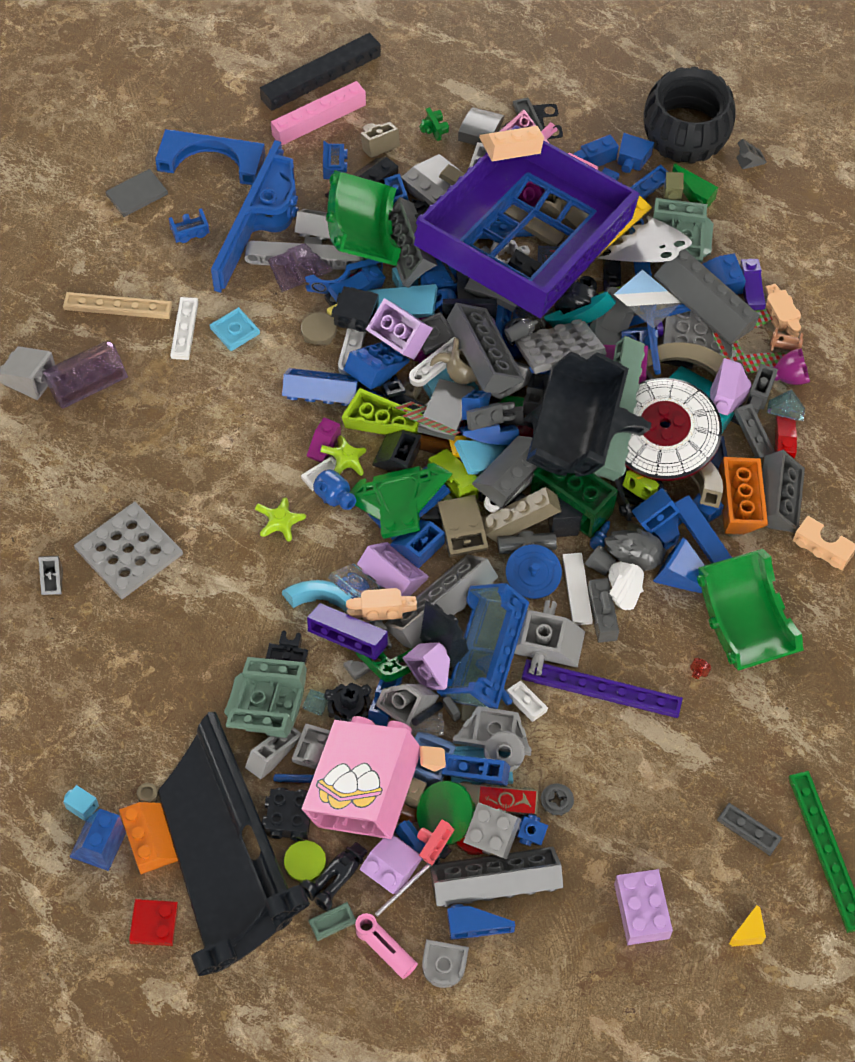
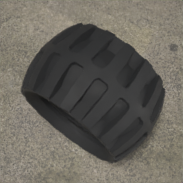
(693, 90)

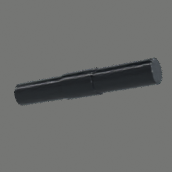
(427, 713)

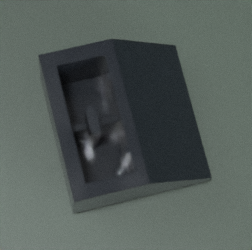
(398, 451)

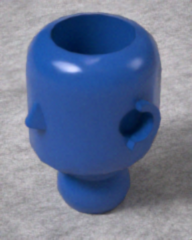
(334, 490)

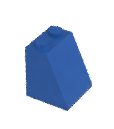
(99, 839)

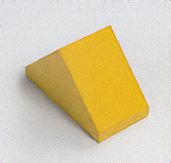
(751, 930)

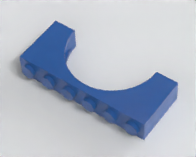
(180, 145)

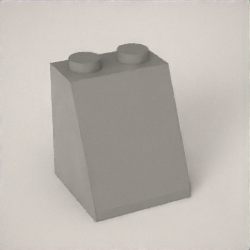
(25, 369)

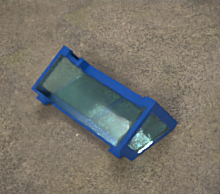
(491, 643)

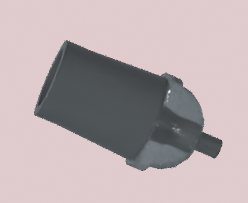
(521, 329)

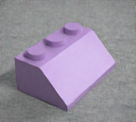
(391, 569)

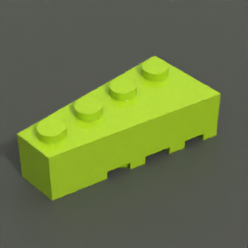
(376, 415)

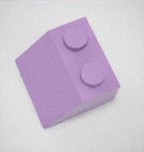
(429, 665)
(391, 863)

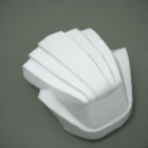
(626, 584)

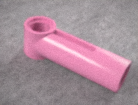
(382, 942)

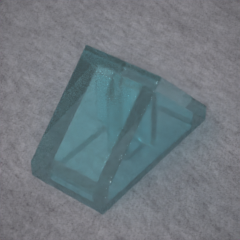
(787, 406)

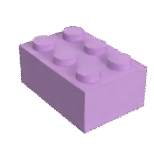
(399, 329)
(643, 907)

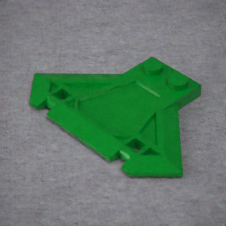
(399, 497)

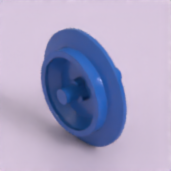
(533, 571)

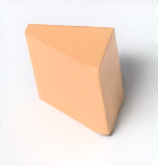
(432, 758)

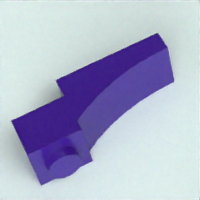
(753, 286)

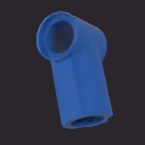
(408, 834)

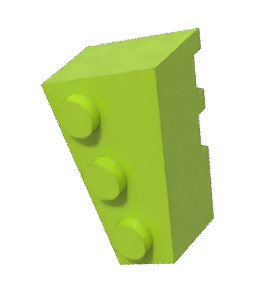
(460, 482)

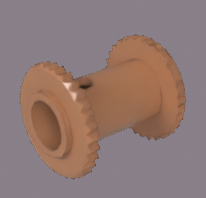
(785, 341)

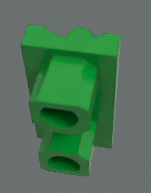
(432, 125)

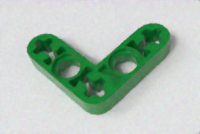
(387, 669)

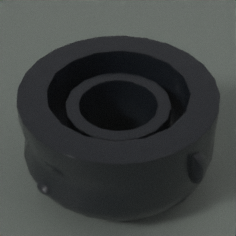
(575, 297)

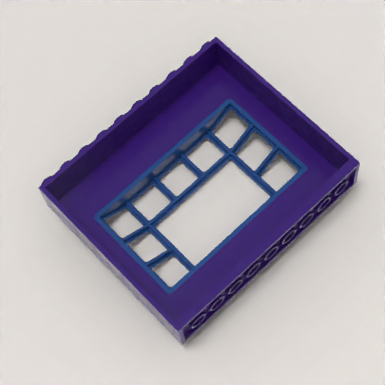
(490, 188)

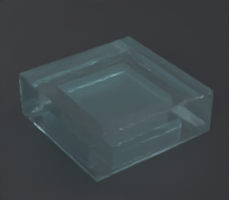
(315, 702)

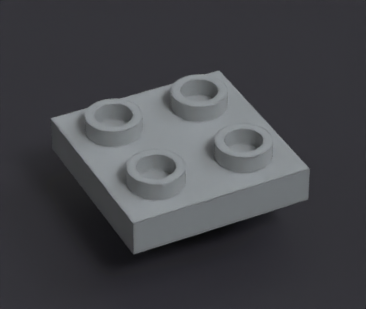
(310, 746)

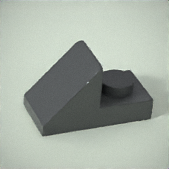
(749, 155)

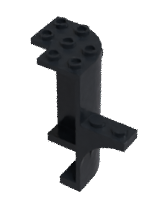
(580, 415)

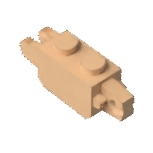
(782, 310)
(381, 605)

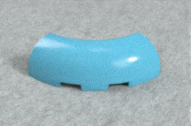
(315, 589)

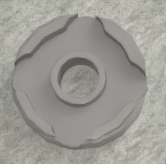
(507, 739)

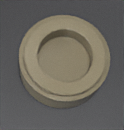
(147, 793)

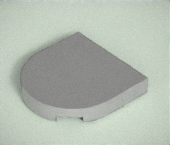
(444, 963)

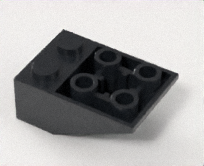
(443, 628)

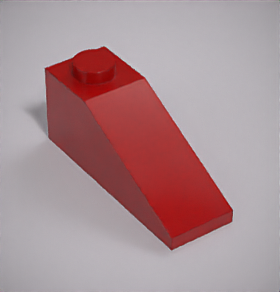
(786, 435)

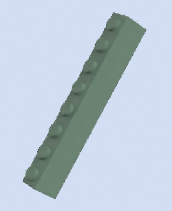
(629, 354)

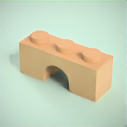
(836, 553)

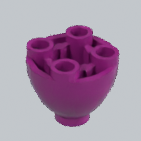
(792, 368)

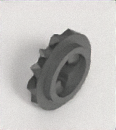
(563, 793)

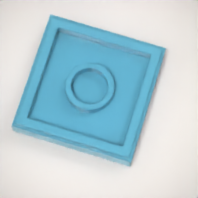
(234, 329)

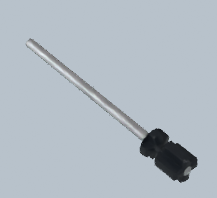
(444, 853)

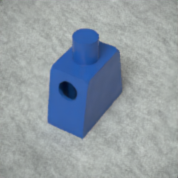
(634, 152)

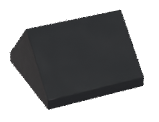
(566, 522)

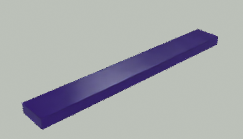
(605, 689)

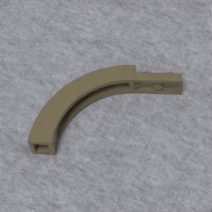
(690, 353)
(709, 485)

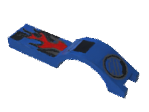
(321, 286)

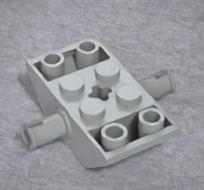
(549, 639)

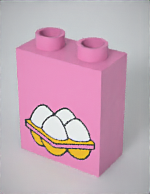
(363, 777)

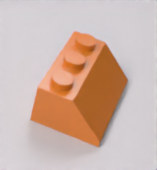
(148, 835)

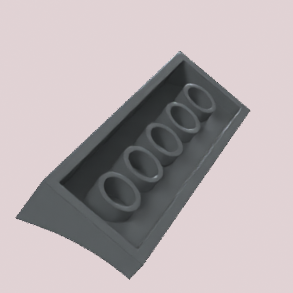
(412, 260)

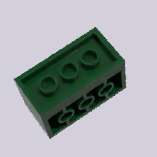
(584, 493)

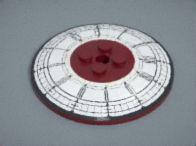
(689, 440)

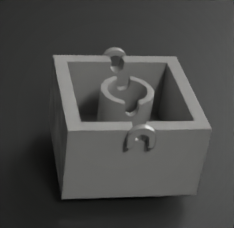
(492, 830)

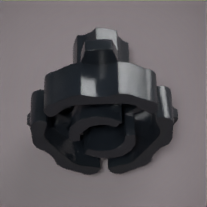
(348, 701)

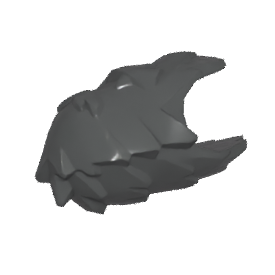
(636, 548)

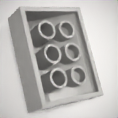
(424, 181)

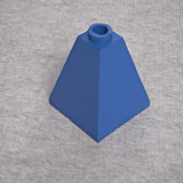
(681, 568)

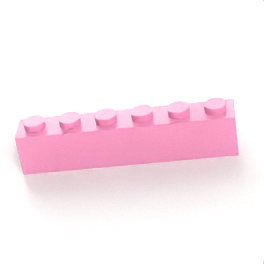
(318, 113)

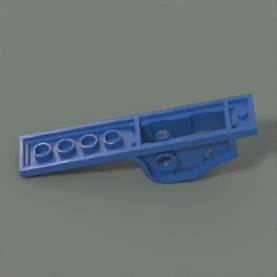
(271, 195)

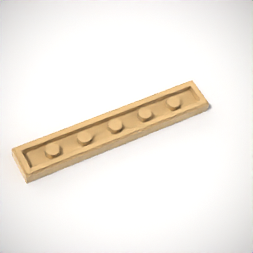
(117, 305)

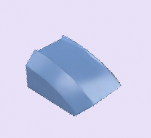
(422, 773)

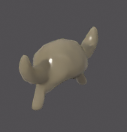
(456, 365)

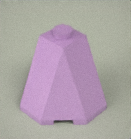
(729, 387)

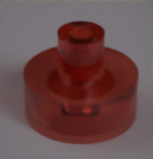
(700, 668)

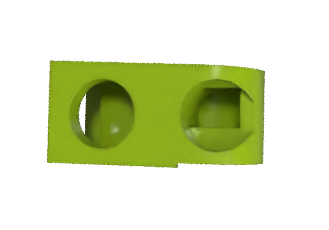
(641, 486)

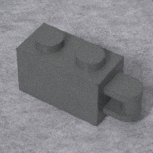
(762, 387)

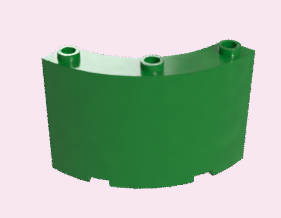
(360, 217)
(747, 610)

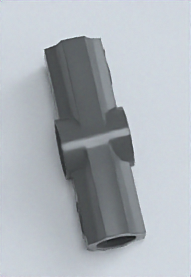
(509, 544)

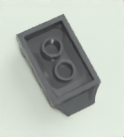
(610, 325)

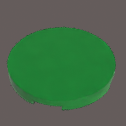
(449, 803)

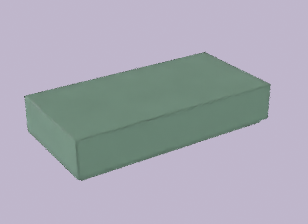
(332, 921)

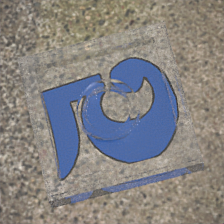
(353, 581)

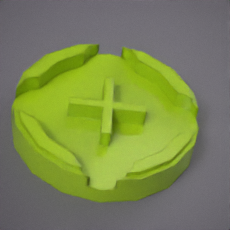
(304, 861)

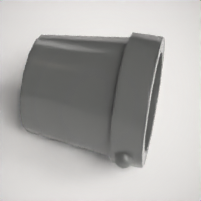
(600, 560)

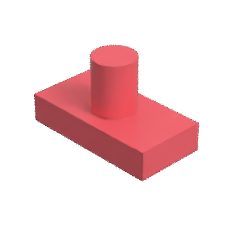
(434, 841)

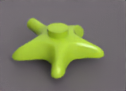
(345, 456)
(279, 519)

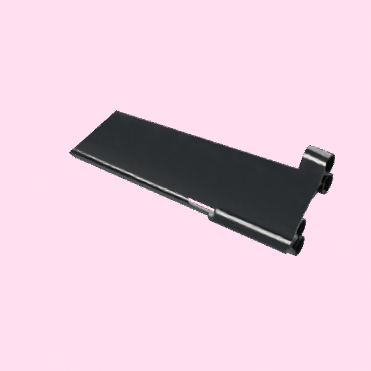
(231, 895)

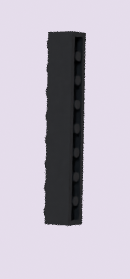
(320, 71)

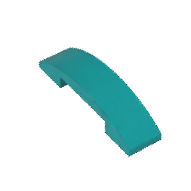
(599, 306)

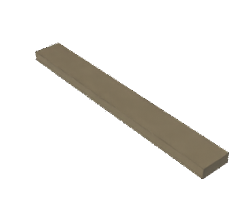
(535, 226)

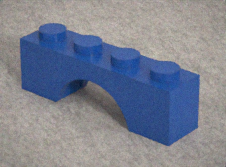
(669, 532)

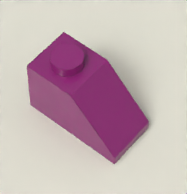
(326, 435)

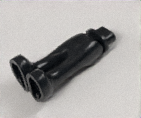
(342, 867)

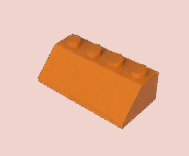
(742, 495)

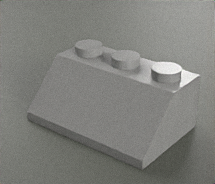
(312, 223)

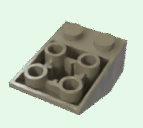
(554, 206)
(462, 526)

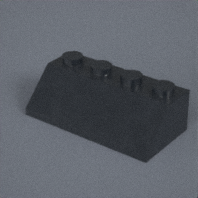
(377, 170)

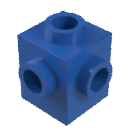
(538, 830)

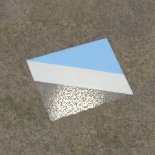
(647, 298)

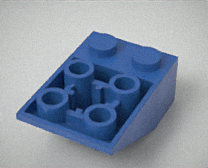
(374, 364)

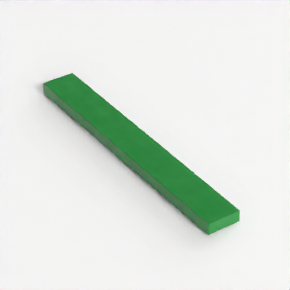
(825, 846)

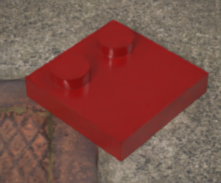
(153, 922)

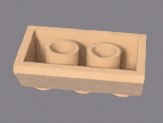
(513, 143)

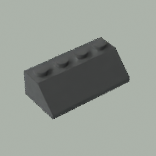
(507, 472)
(783, 491)

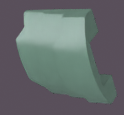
(690, 220)
(266, 696)

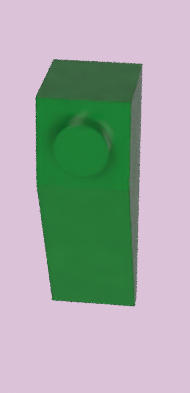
(696, 188)

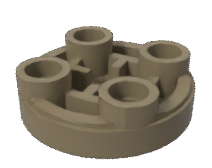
(318, 328)

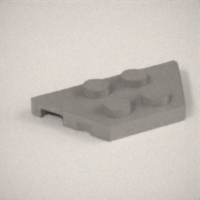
(487, 722)

